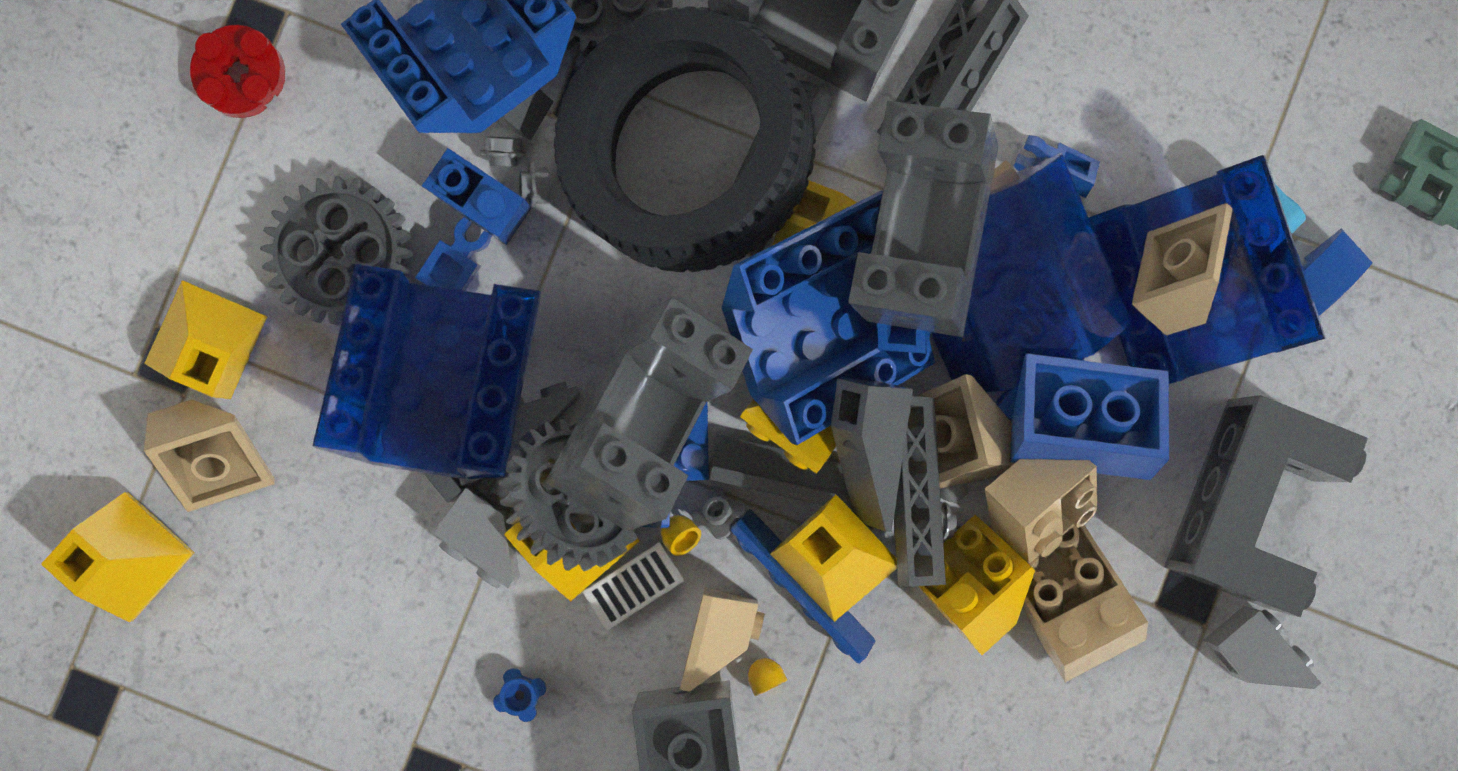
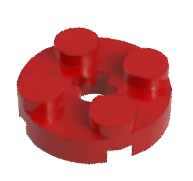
(217, 53)

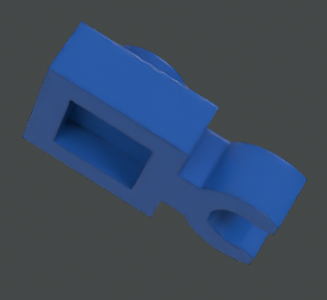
(452, 265)

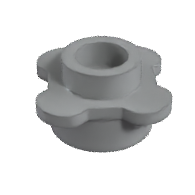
(719, 526)

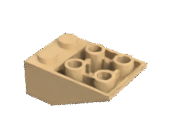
(1081, 606)

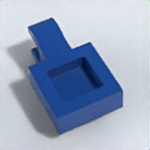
(1081, 167)

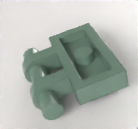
(1429, 156)

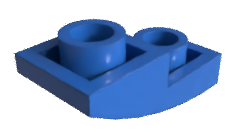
(1334, 269)

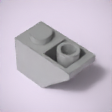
(476, 531)
(1257, 653)

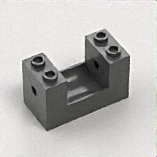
(830, 38)
(927, 218)
(643, 414)
(1236, 488)
(686, 729)

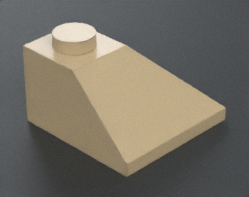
(1182, 270)
(970, 433)
(203, 454)
(720, 634)

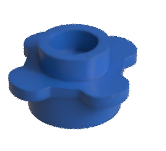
(508, 702)

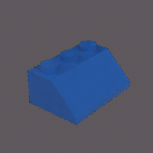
(1093, 414)

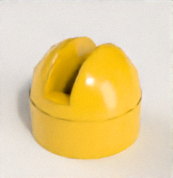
(680, 535)
(765, 675)

